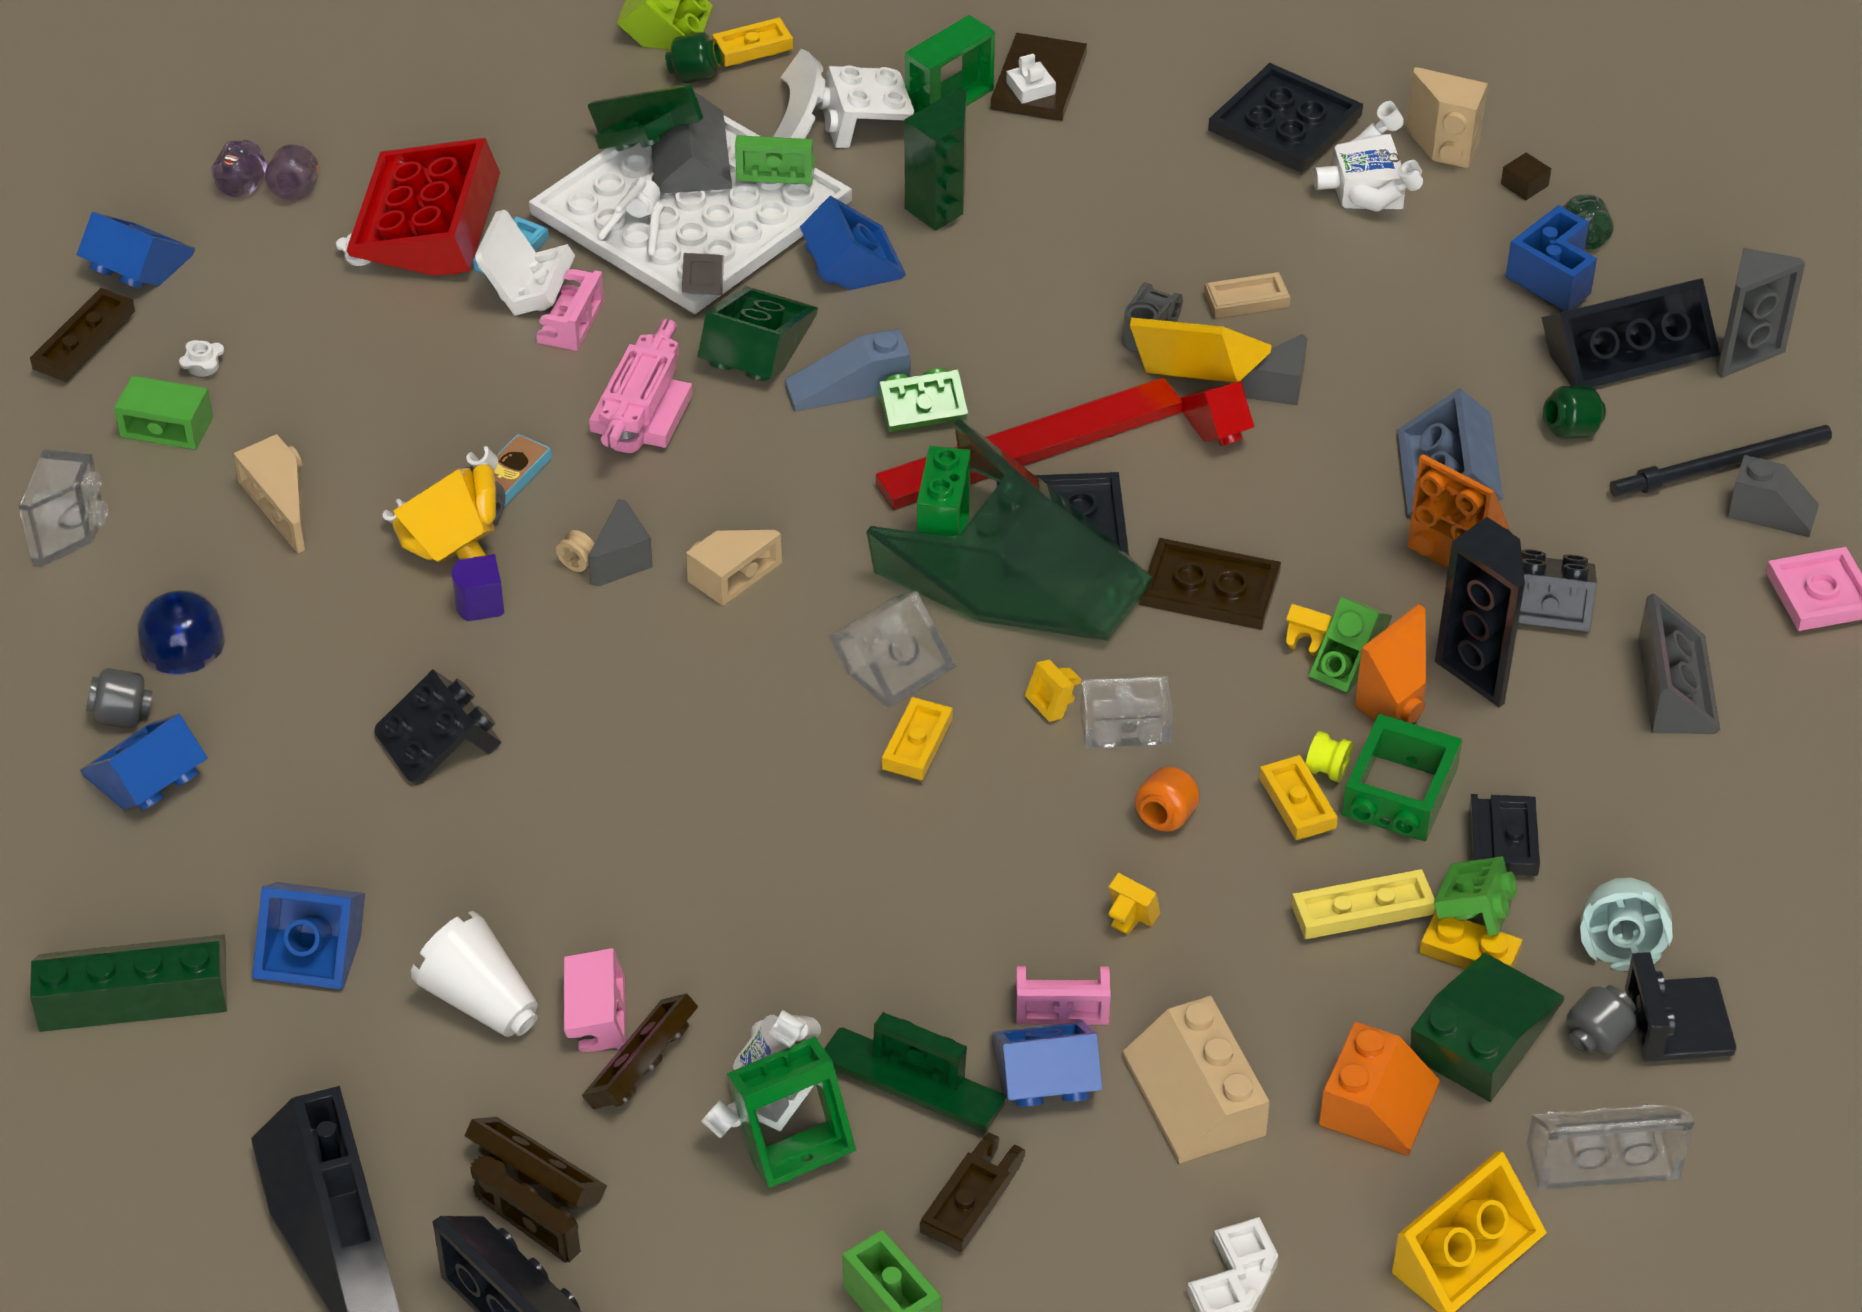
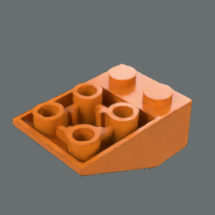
(1446, 508)

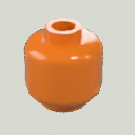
(1167, 799)

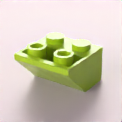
(660, 21)

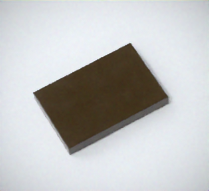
(1061, 60)
(1211, 583)

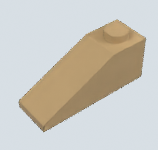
(273, 481)

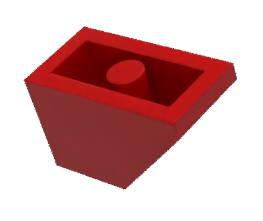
(1219, 413)

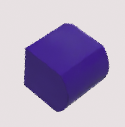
(477, 588)

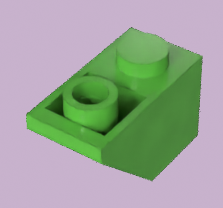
(1348, 632)

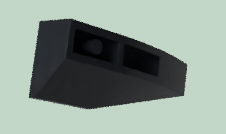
(323, 1202)

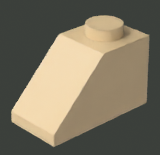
(732, 561)

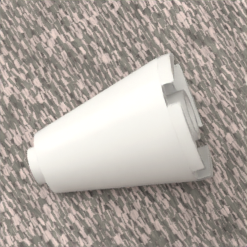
(476, 976)

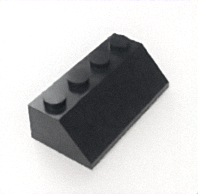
(1632, 334)
(1482, 609)
(491, 1271)

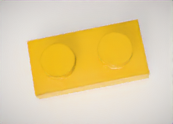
(754, 41)
(917, 738)
(1298, 797)
(1465, 941)

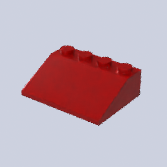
(426, 207)

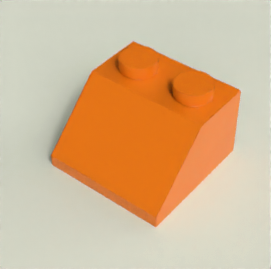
(1378, 1090)

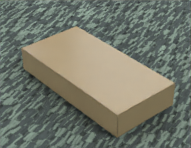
(1247, 295)

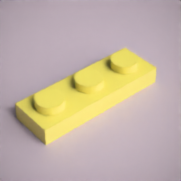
(1363, 904)

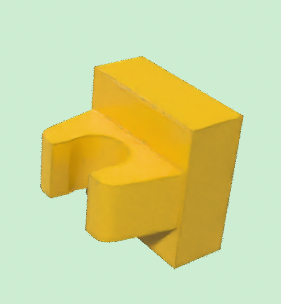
(1306, 623)
(1051, 689)
(1132, 904)

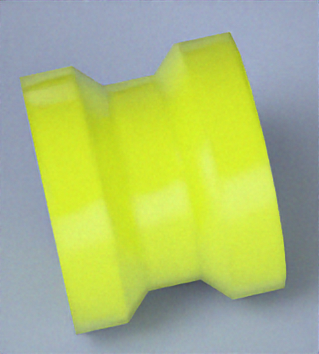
(1329, 756)

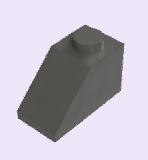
(1772, 497)

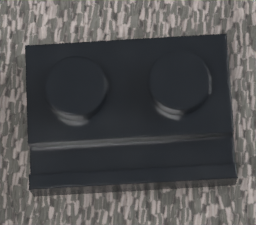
(1507, 829)

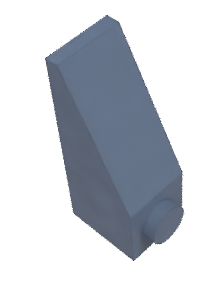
(850, 371)

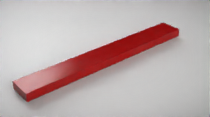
(1052, 434)

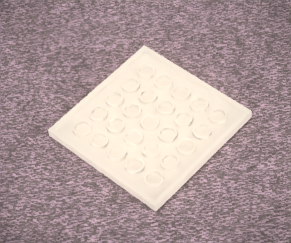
(741, 223)

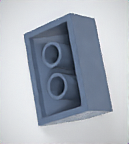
(1455, 434)

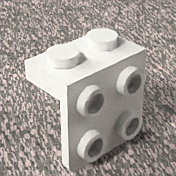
(863, 95)
(518, 273)

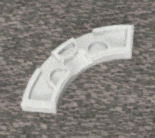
(806, 91)

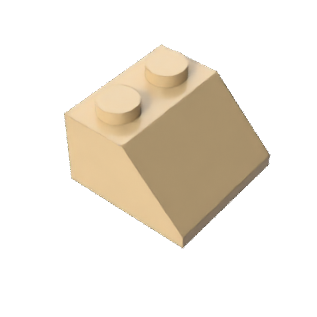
(1446, 116)

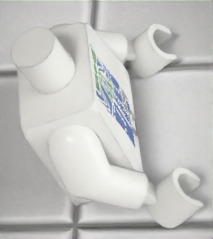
(1369, 169)
(766, 1039)

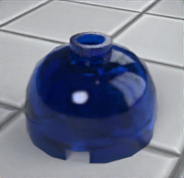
(180, 632)

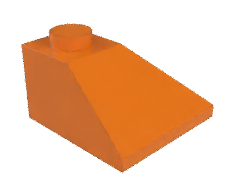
(1395, 670)

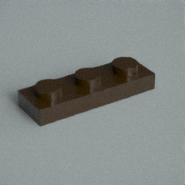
(82, 334)
(640, 1052)
(535, 1162)

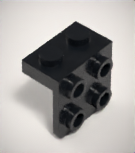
(433, 724)

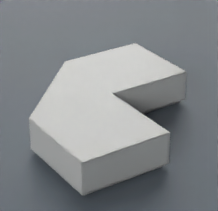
(1250, 1266)

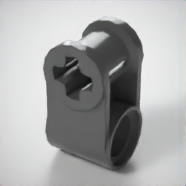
(1150, 305)

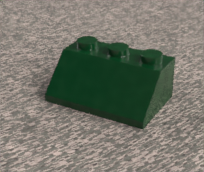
(936, 160)

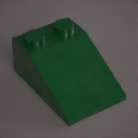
(754, 332)
(1483, 1025)

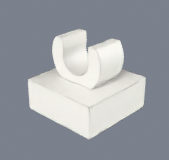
(1030, 80)

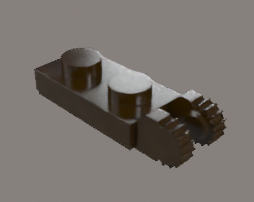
(970, 1194)
(525, 1208)

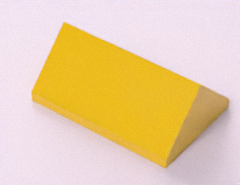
(1196, 350)
(1467, 1236)

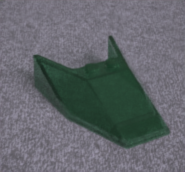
(1020, 559)

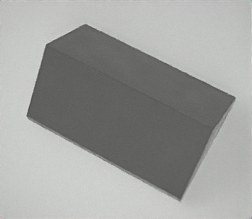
(693, 154)
(1760, 309)
(1676, 672)

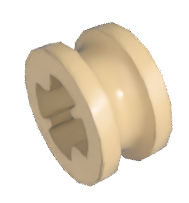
(575, 550)

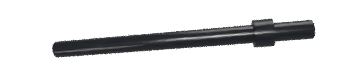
(1653, 478)

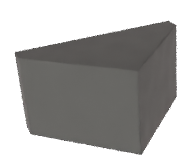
(1279, 374)
(620, 548)

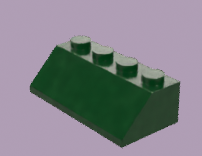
(129, 983)

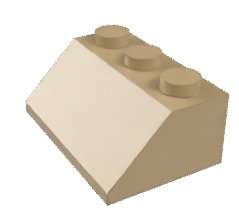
(1197, 1081)

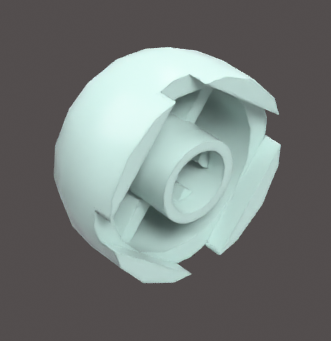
(1624, 920)

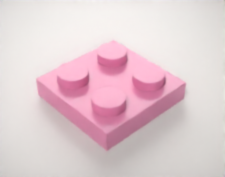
(1818, 587)

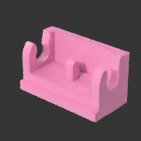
(573, 311)
(595, 1000)
(1063, 1000)

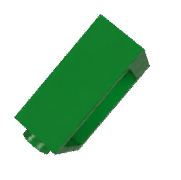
(924, 63)
(944, 492)
(1411, 747)
(775, 1079)

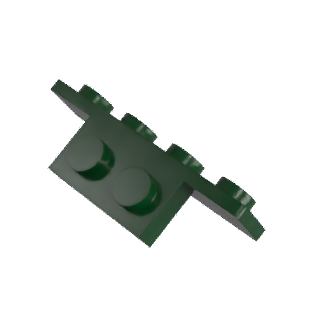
(643, 116)
(916, 1068)

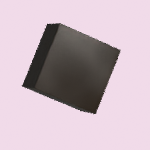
(1526, 176)

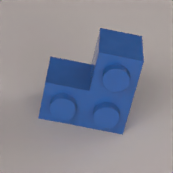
(1553, 259)

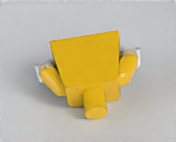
(450, 514)

